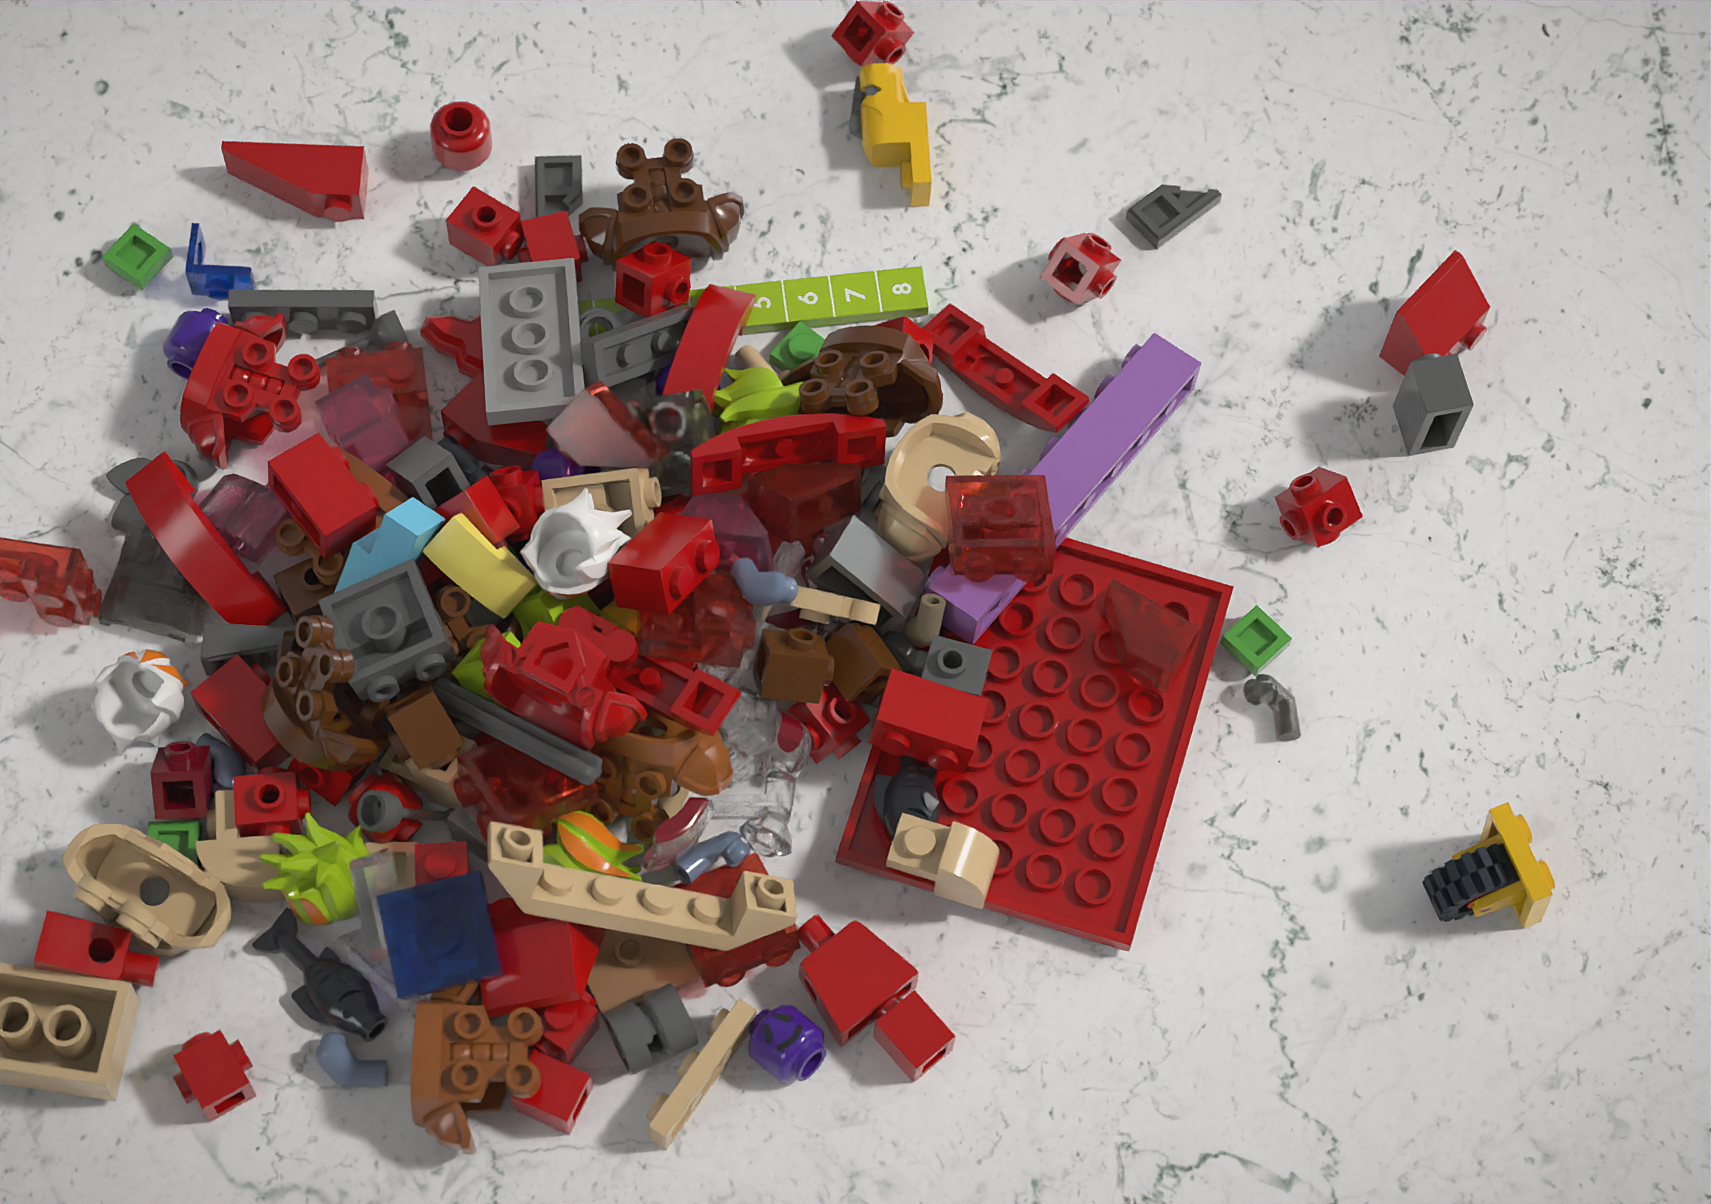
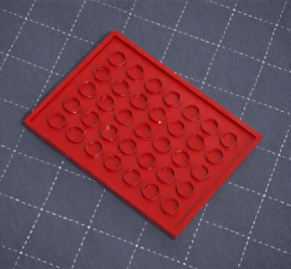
(1070, 749)

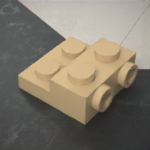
(610, 493)

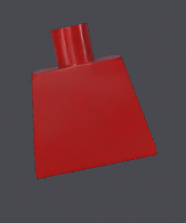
(76, 944)
(851, 975)

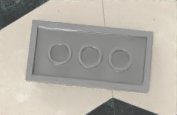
(530, 340)

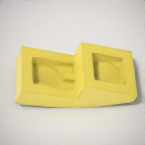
(479, 568)

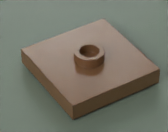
(635, 965)

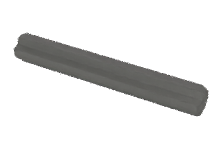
(518, 732)

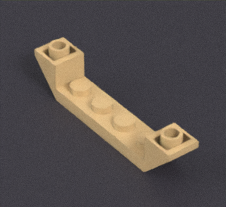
(755, 909)

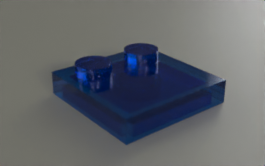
(440, 935)

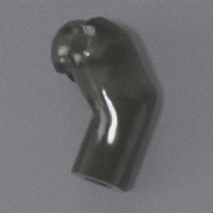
(1279, 700)

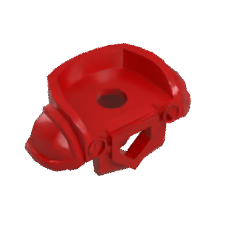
(237, 377)
(561, 678)

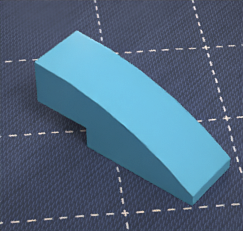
(398, 539)

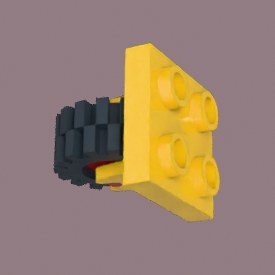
(1493, 874)

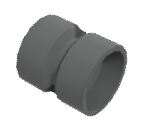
(650, 1028)

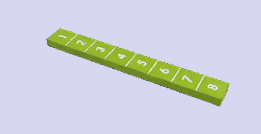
(817, 300)

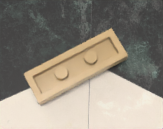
(699, 1073)

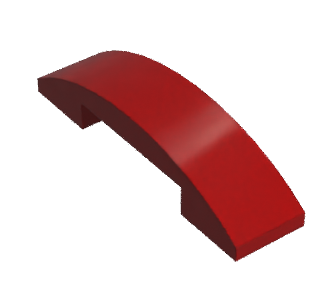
(709, 341)
(1000, 376)
(787, 439)
(198, 548)
(671, 689)

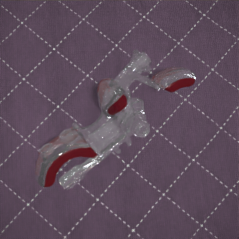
(759, 743)

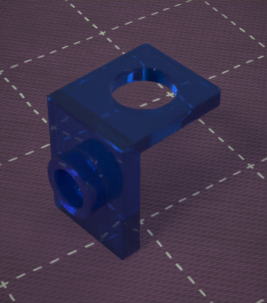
(213, 280)

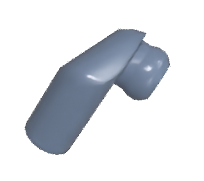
(763, 587)

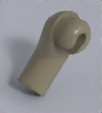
(921, 628)

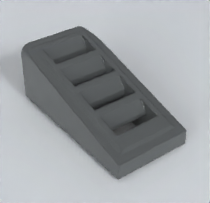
(250, 642)

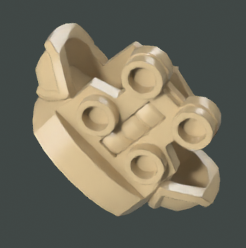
(911, 511)
(110, 869)

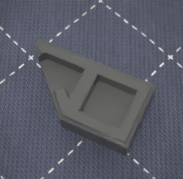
(558, 184)
(1169, 212)

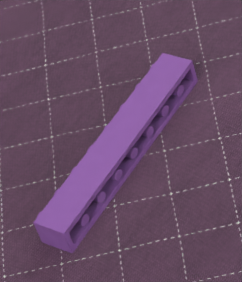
(1082, 467)

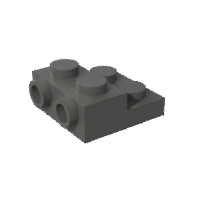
(389, 631)

